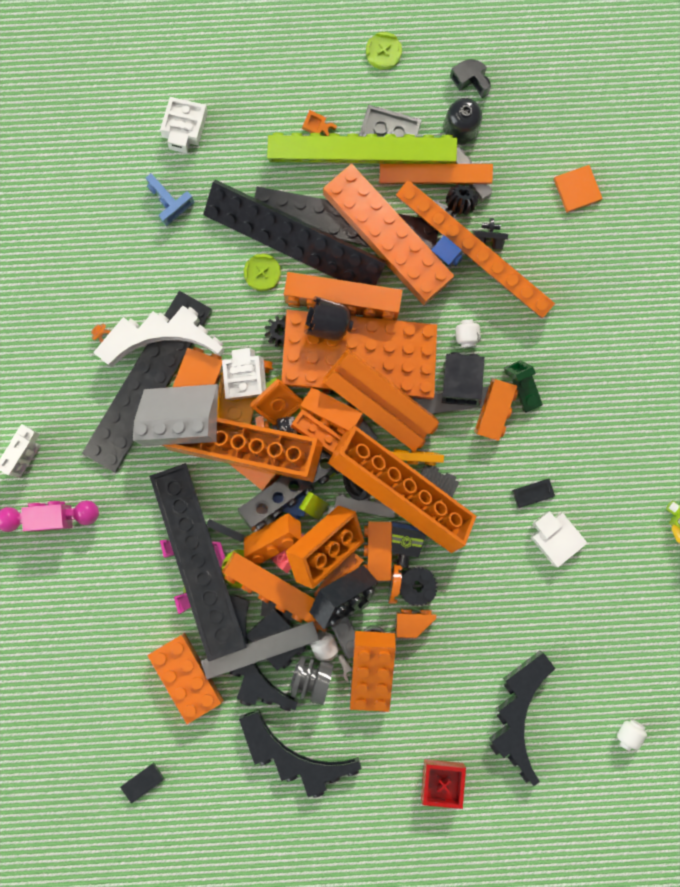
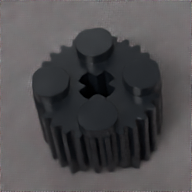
(425, 594)

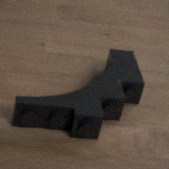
(254, 683)
(510, 739)
(314, 773)

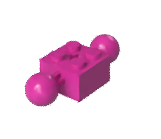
(48, 517)

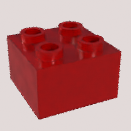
(443, 784)

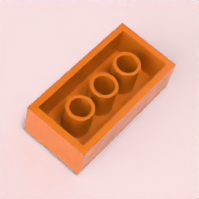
(325, 546)
(372, 671)
(185, 678)

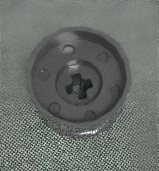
(311, 680)

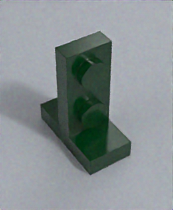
(521, 375)

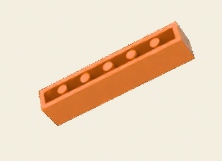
(270, 588)

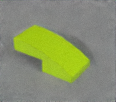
(313, 505)

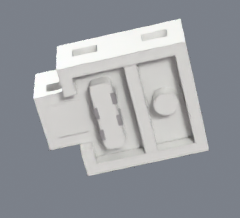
(183, 124)
(243, 375)
(19, 452)
(557, 538)

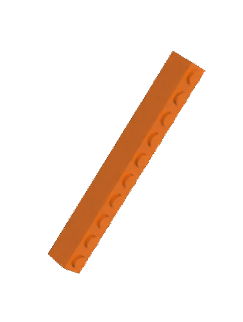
(475, 249)

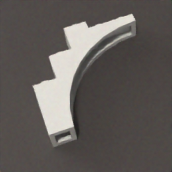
(182, 327)

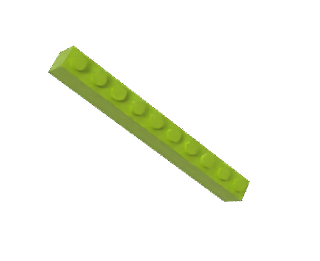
(361, 149)

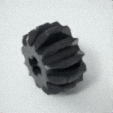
(461, 199)
(273, 329)

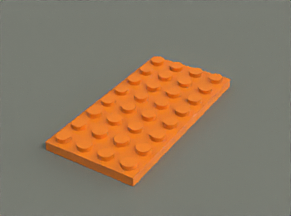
(394, 348)

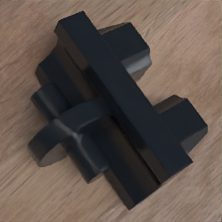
(498, 238)

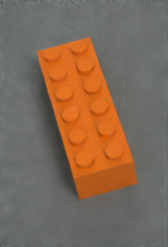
(359, 298)

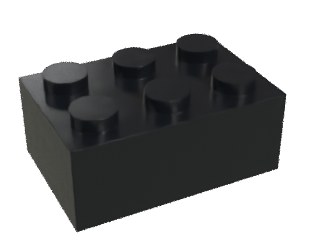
(343, 597)

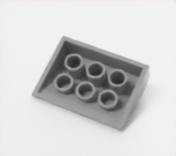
(177, 416)

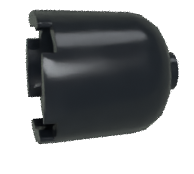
(463, 120)
(328, 320)

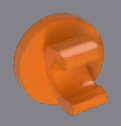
(98, 332)

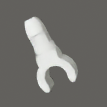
(345, 666)

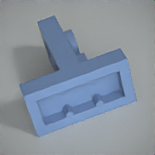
(173, 207)

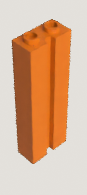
(381, 400)

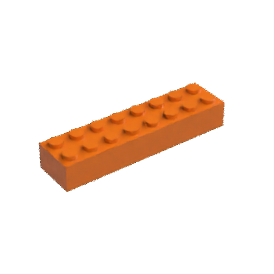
(387, 234)
(259, 449)
(402, 489)

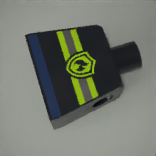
(406, 542)

